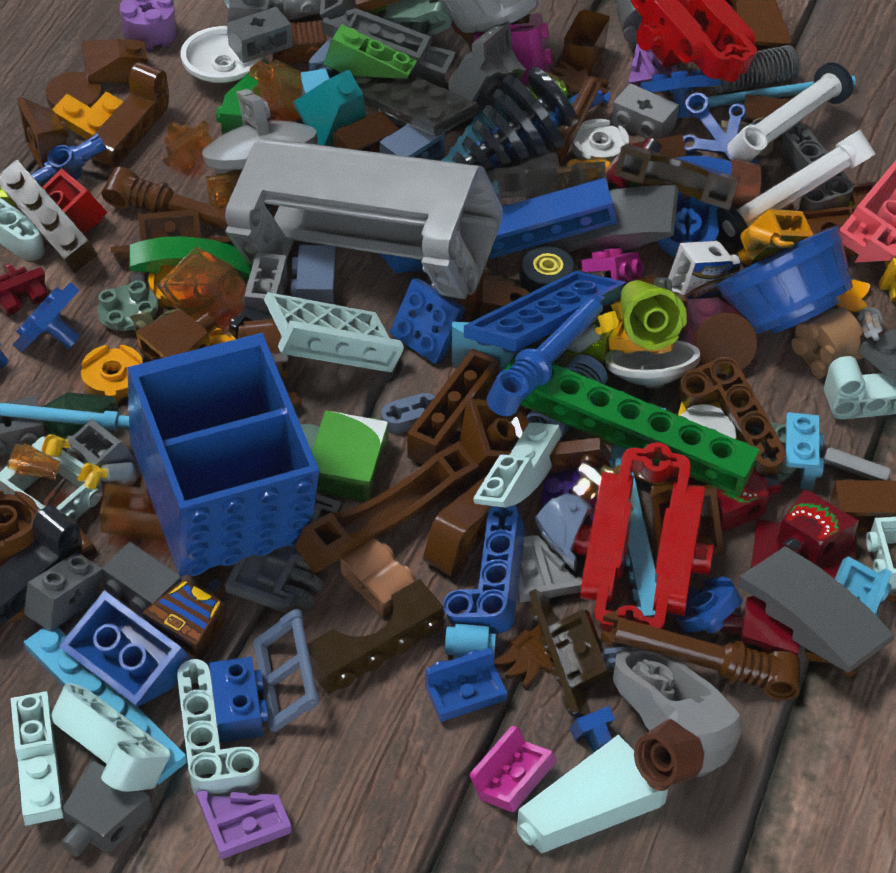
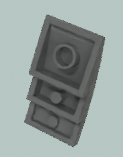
(642, 218)
(817, 608)

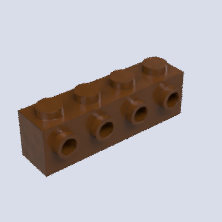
(443, 418)

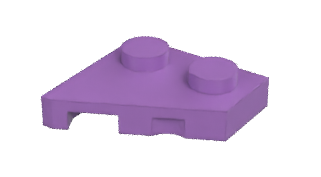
(646, 65)
(243, 820)

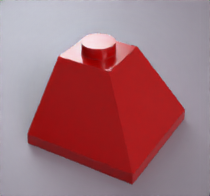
(75, 201)

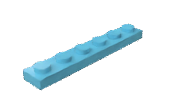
(65, 669)

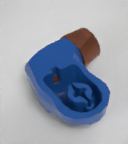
(698, 220)

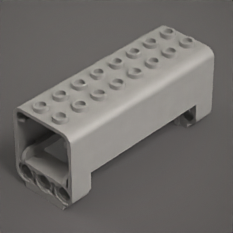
(367, 204)

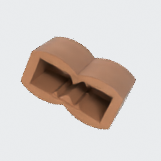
(375, 574)

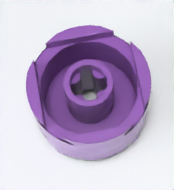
(149, 21)

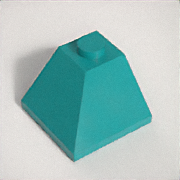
(331, 106)

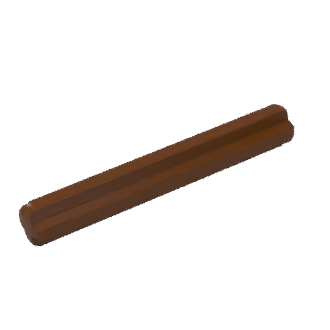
(581, 106)

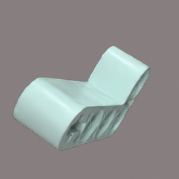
(19, 233)
(858, 395)
(203, 728)
(130, 753)

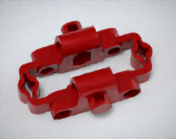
(714, 41)
(608, 537)

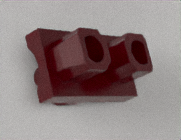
(18, 283)

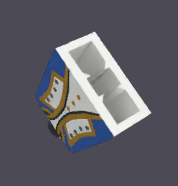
(700, 268)

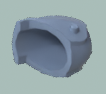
(560, 524)

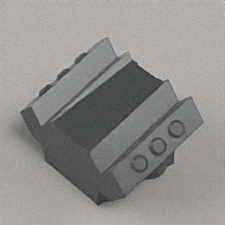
(486, 67)

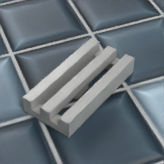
(856, 465)

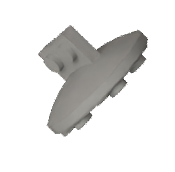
(233, 148)

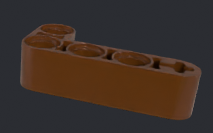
(135, 115)
(742, 418)
(455, 532)

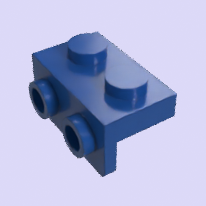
(464, 684)

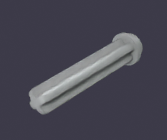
(870, 321)

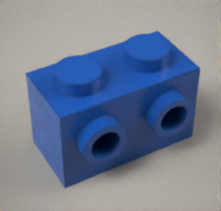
(236, 699)

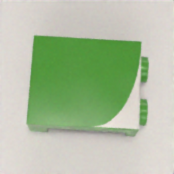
(348, 454)

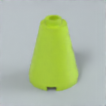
(651, 315)

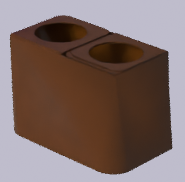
(586, 29)

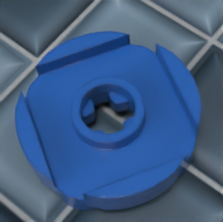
(709, 606)

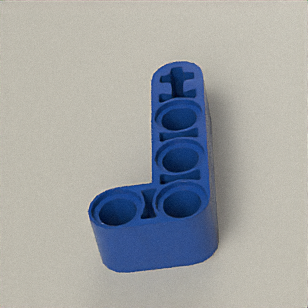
(495, 566)

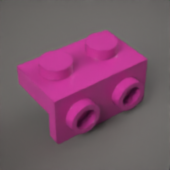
(622, 265)
(511, 770)

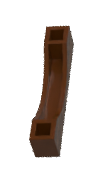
(346, 530)

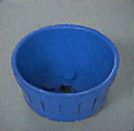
(791, 283)

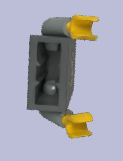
(103, 453)

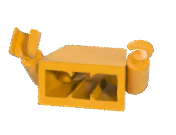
(773, 233)

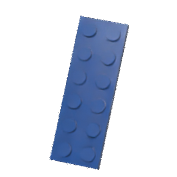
(540, 311)

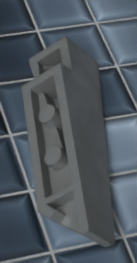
(432, 62)

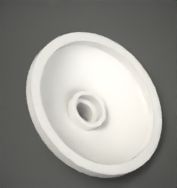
(212, 59)
(653, 369)

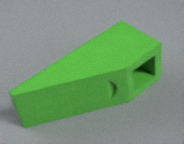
(366, 56)

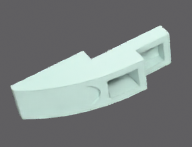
(523, 470)
(36, 758)

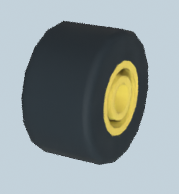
(544, 266)

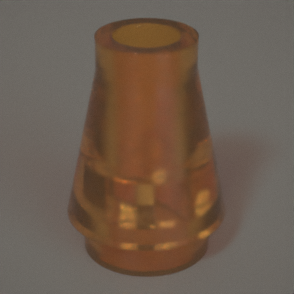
(31, 462)

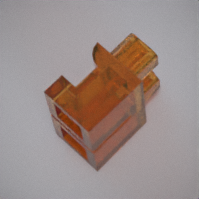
(279, 87)

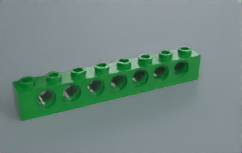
(635, 424)

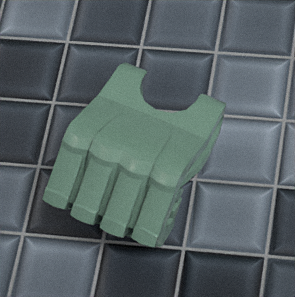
(419, 15)

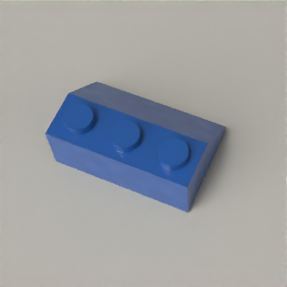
(125, 651)

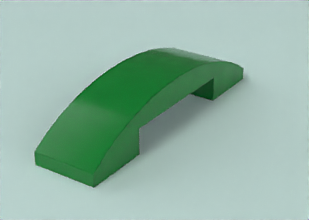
(152, 253)

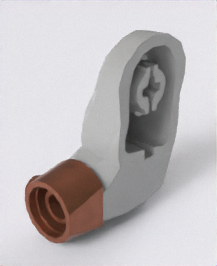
(686, 718)

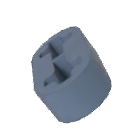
(406, 410)

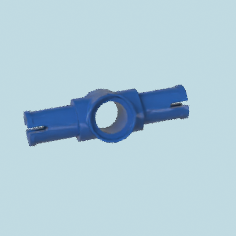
(69, 159)

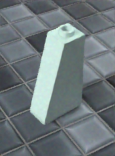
(588, 799)

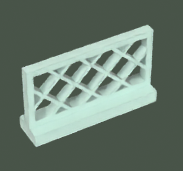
(323, 342)

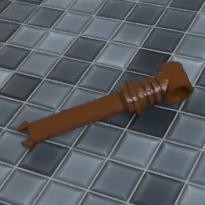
(127, 189)
(774, 673)

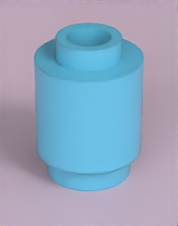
(467, 638)

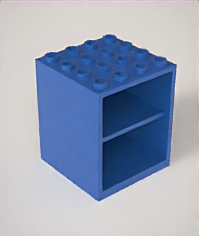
(221, 453)

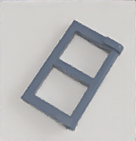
(310, 700)

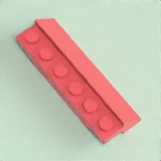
(873, 223)

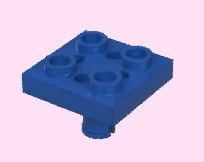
(680, 85)
(48, 319)
(426, 320)

